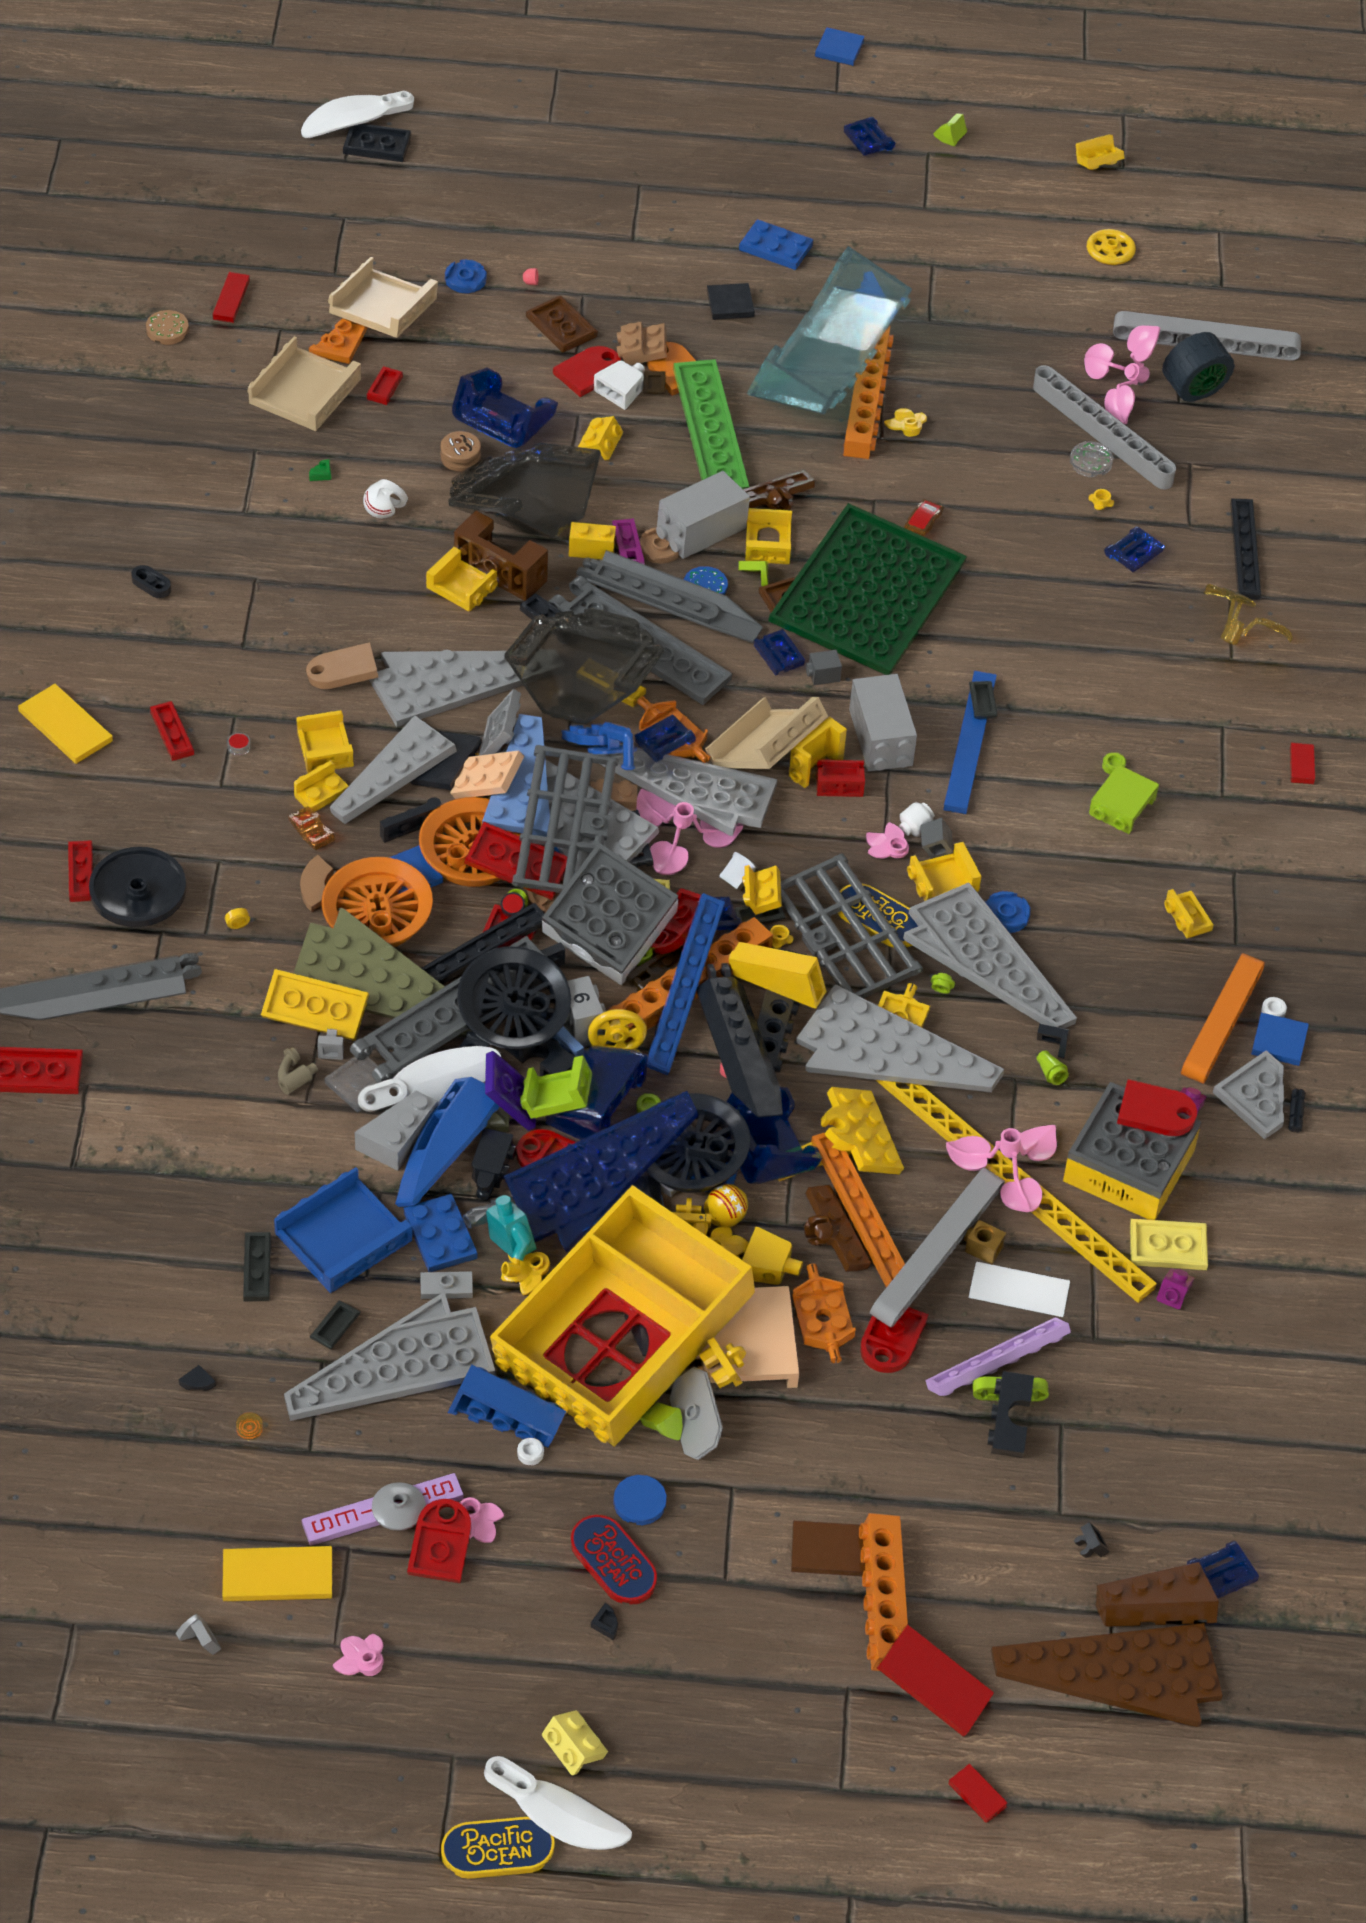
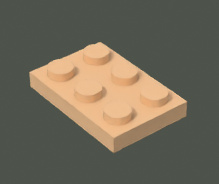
(487, 774)

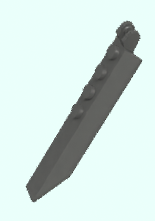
(670, 595)
(99, 988)

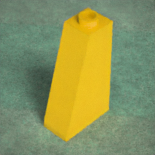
(780, 971)

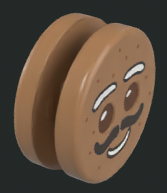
(460, 450)

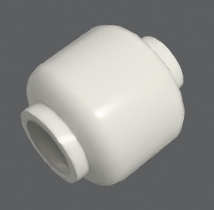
(914, 817)

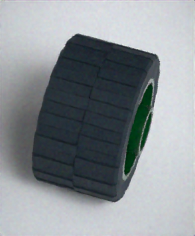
(1198, 366)

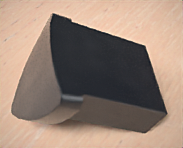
(1054, 1035)

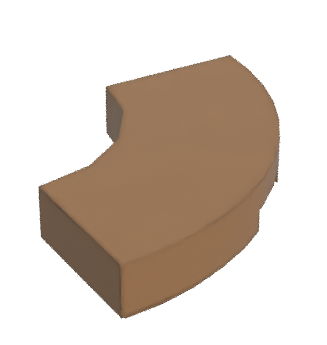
(313, 882)

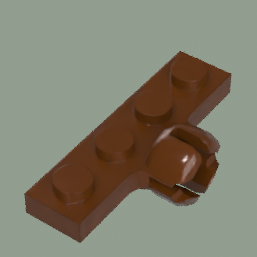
(778, 492)
(833, 1228)

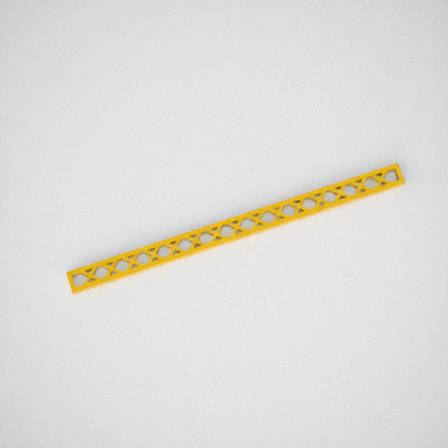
(1048, 1217)

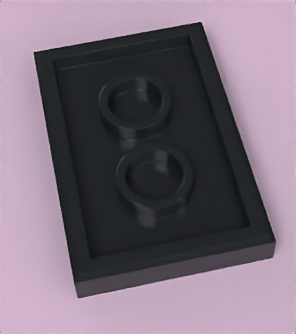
(377, 142)
(447, 771)

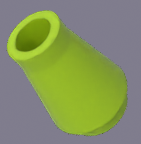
(1053, 1069)

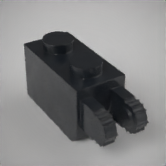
(492, 1161)

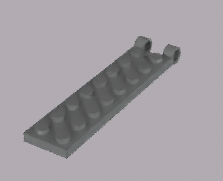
(678, 665)
(424, 1026)

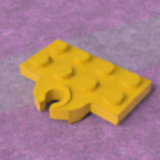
(861, 1130)

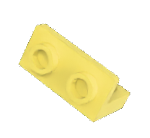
(573, 1741)

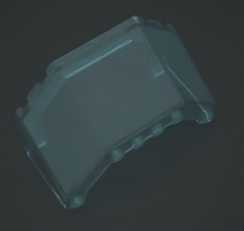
(833, 337)

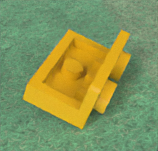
(1098, 152)
(602, 435)
(1188, 913)

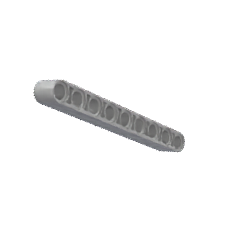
(1234, 338)
(1104, 427)
(936, 1247)

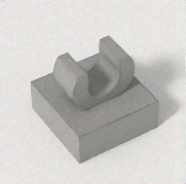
(330, 1046)

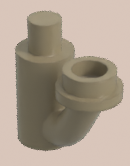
(296, 1078)

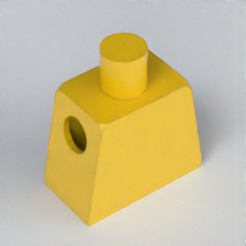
(770, 1257)

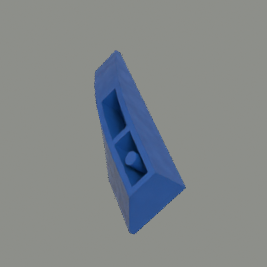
(446, 1134)

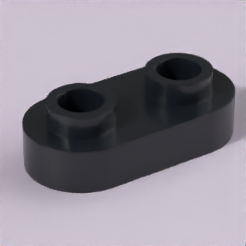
(153, 583)

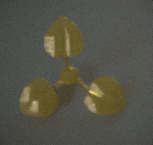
(1233, 627)

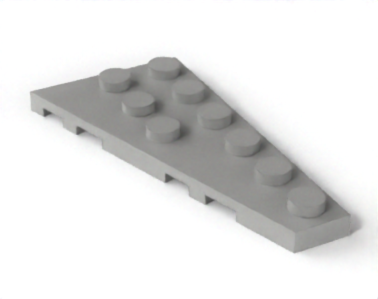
(400, 762)

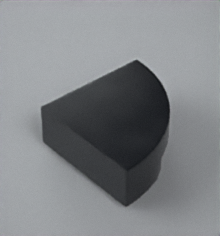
(197, 1380)
(605, 1622)

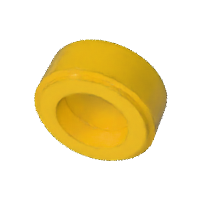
(237, 918)

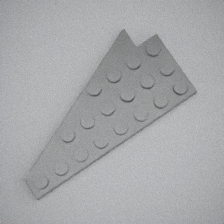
(716, 793)
(872, 1043)

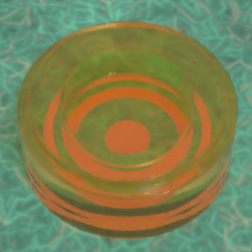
(249, 1426)

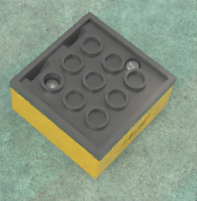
(1127, 1163)

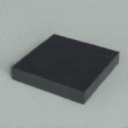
(730, 301)

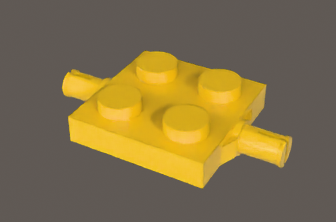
(905, 1005)

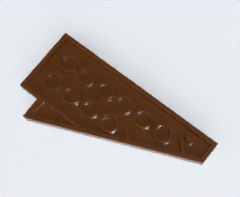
(1140, 1670)

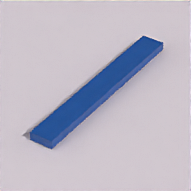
(966, 754)
(684, 984)

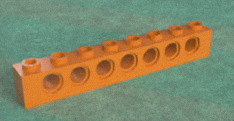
(865, 402)
(651, 999)

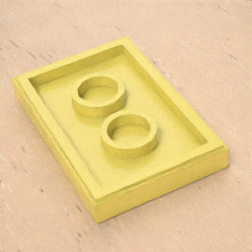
(1168, 1244)

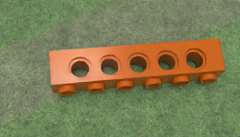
(891, 1580)

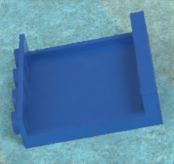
(341, 1231)

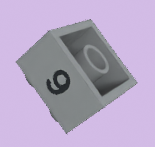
(583, 1009)

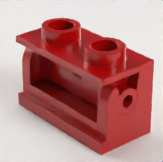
(840, 778)

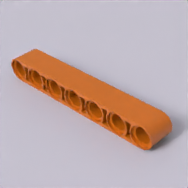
(1222, 1018)

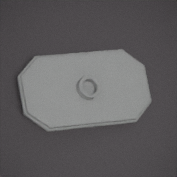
(699, 1413)

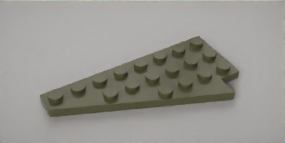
(364, 961)

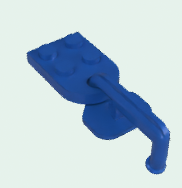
(607, 737)

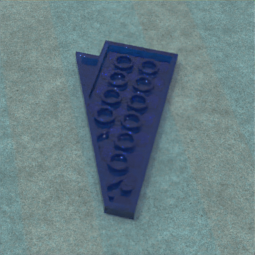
(584, 1180)

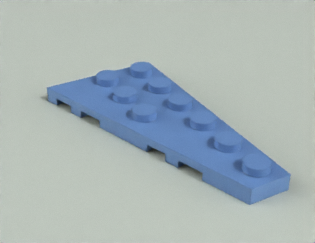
(510, 808)

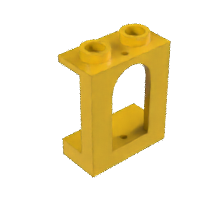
(768, 551)

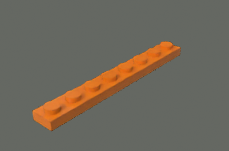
(860, 1209)

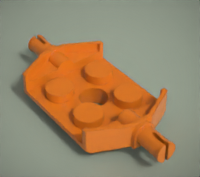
(662, 710)
(827, 1298)

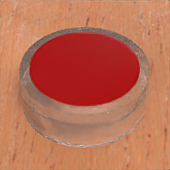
(238, 743)

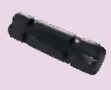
(1296, 1110)

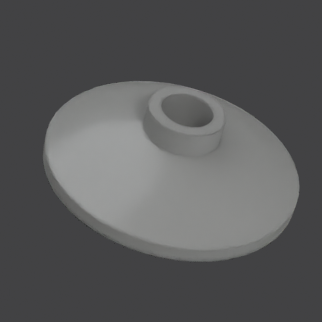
(394, 1515)

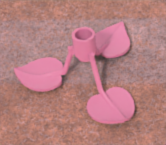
(1098, 359)
(669, 857)
(1037, 1143)

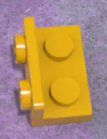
(319, 787)
(762, 889)

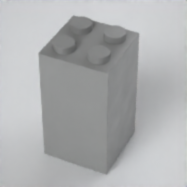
(703, 514)
(882, 722)

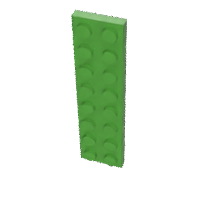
(709, 420)

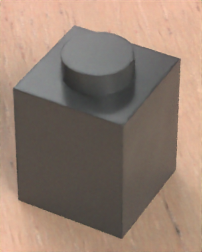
(824, 667)
(936, 838)

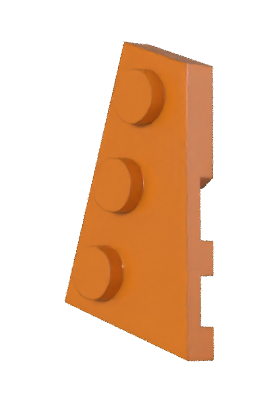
(340, 342)

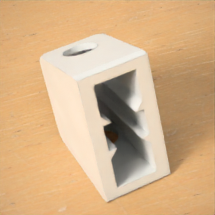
(620, 383)

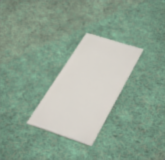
(1019, 1289)

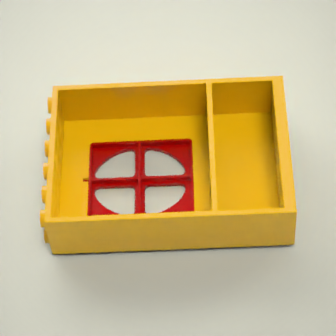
(632, 1263)

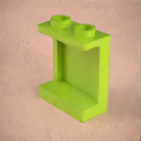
(1123, 798)
(557, 1091)

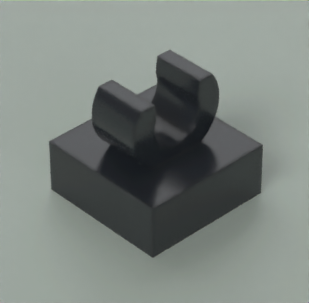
(1094, 1541)

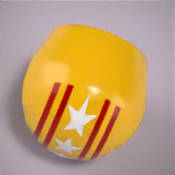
(726, 1205)

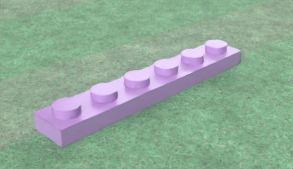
(1002, 1354)

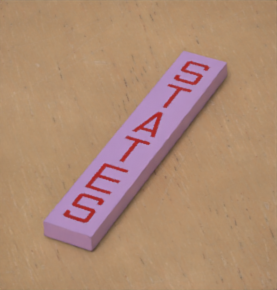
(360, 1516)

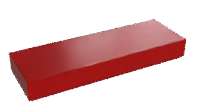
(231, 297)
(172, 730)
(80, 869)

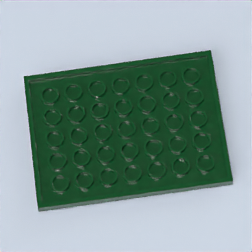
(867, 589)

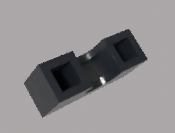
(555, 1056)
(1013, 1390)

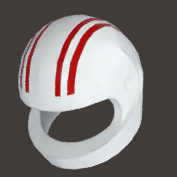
(378, 499)

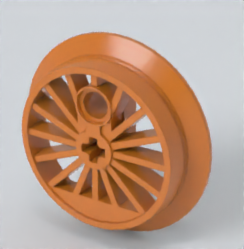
(457, 844)
(394, 908)

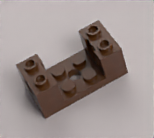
(518, 573)

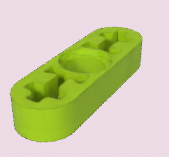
(984, 1389)

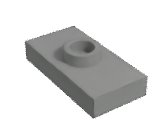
(451, 1283)

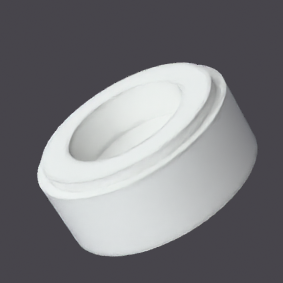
(1274, 1006)
(530, 1451)

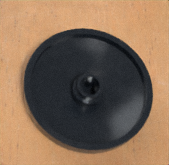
(137, 886)

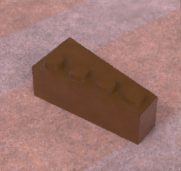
(1158, 1597)

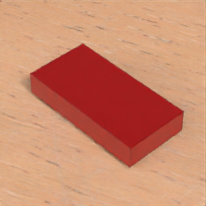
(384, 385)
(1302, 763)
(978, 1793)

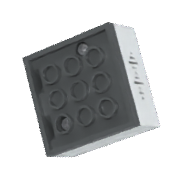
(610, 913)

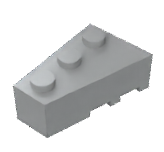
(395, 1131)

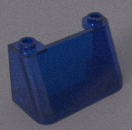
(487, 409)
(612, 1077)
(773, 1144)

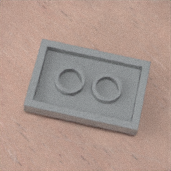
(500, 724)

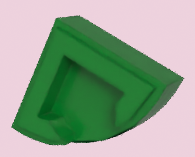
(321, 471)

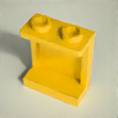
(460, 581)
(324, 740)
(822, 742)
(944, 872)

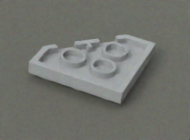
(1256, 1094)

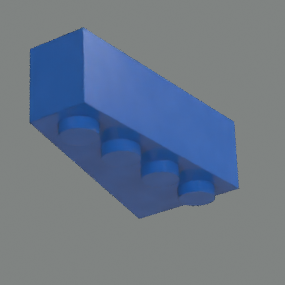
(506, 1406)

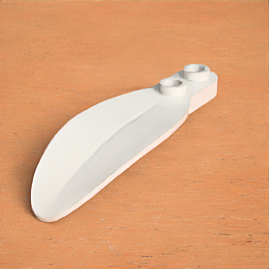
(354, 111)
(429, 1076)
(556, 1808)

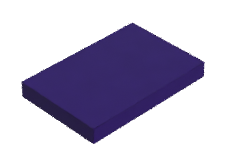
(505, 1088)

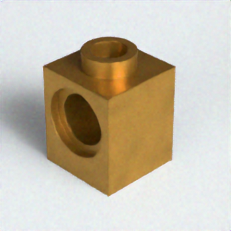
(987, 1250)

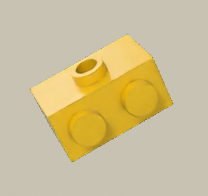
(591, 540)

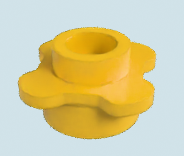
(1101, 499)
(783, 933)

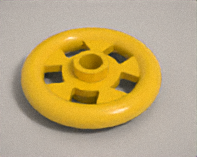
(1111, 247)
(617, 1030)

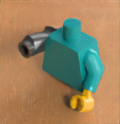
(507, 1228)

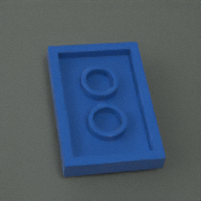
(776, 244)
(440, 1233)

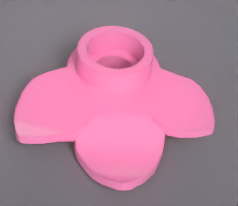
(888, 844)
(482, 1519)
(360, 1656)

